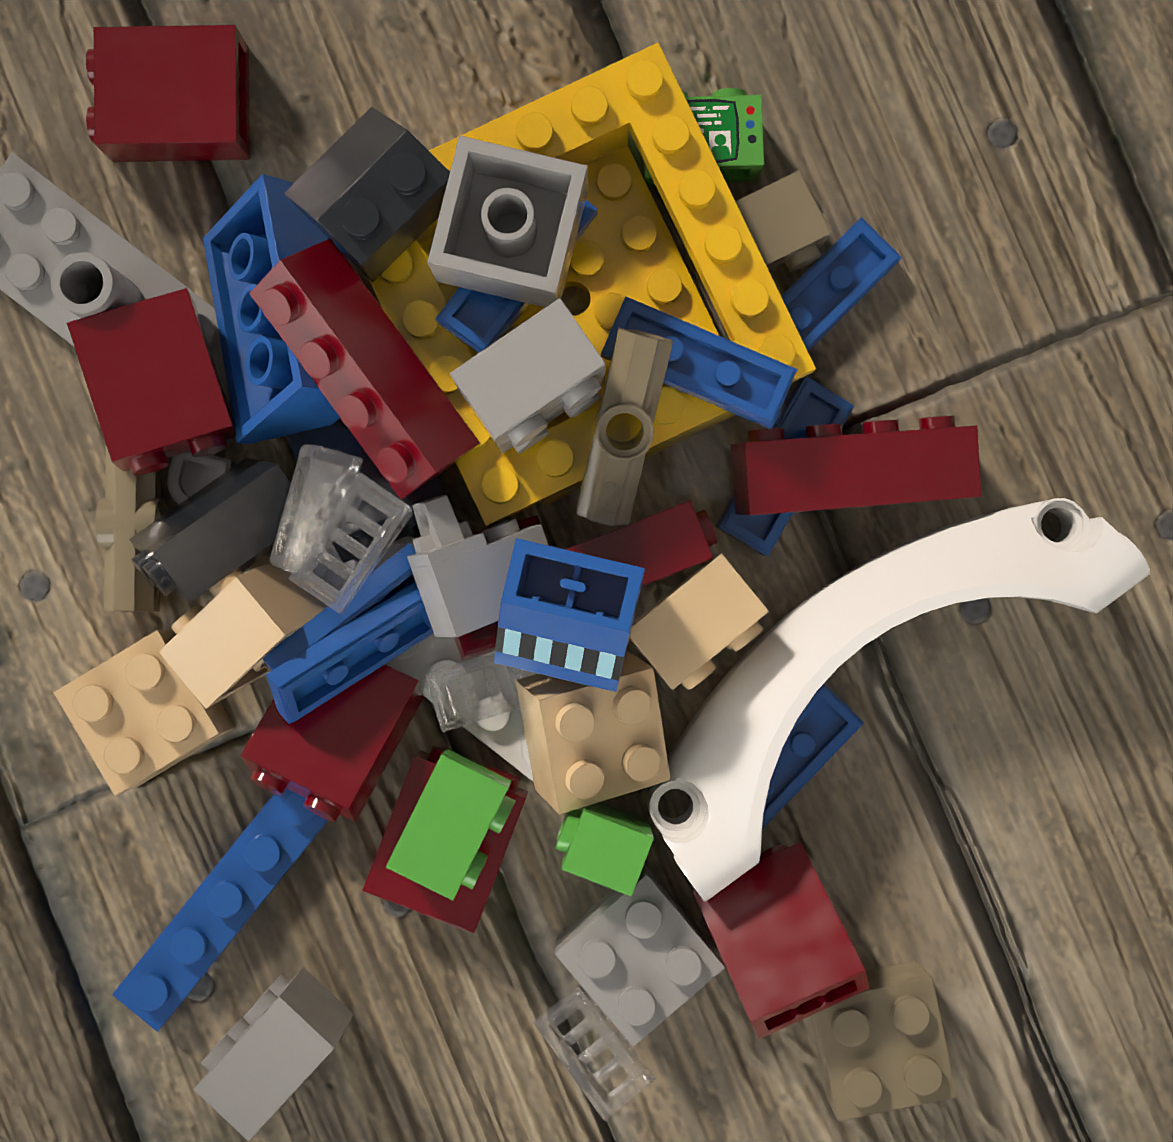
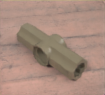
(632, 388)
(127, 509)

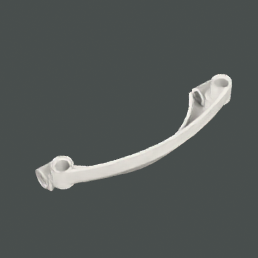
(744, 722)

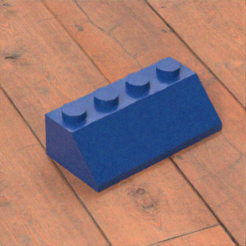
(264, 378)

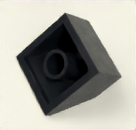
(372, 192)

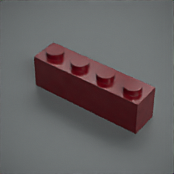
(363, 366)
(855, 469)

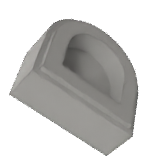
(191, 473)

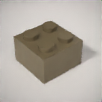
(884, 1045)

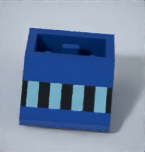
(567, 614)

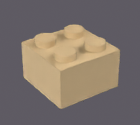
(697, 622)
(224, 642)
(139, 714)
(593, 740)

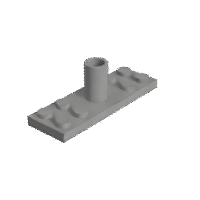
(73, 265)

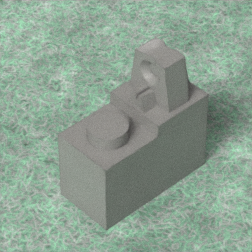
(460, 571)

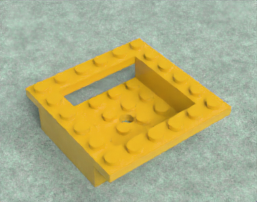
(617, 256)

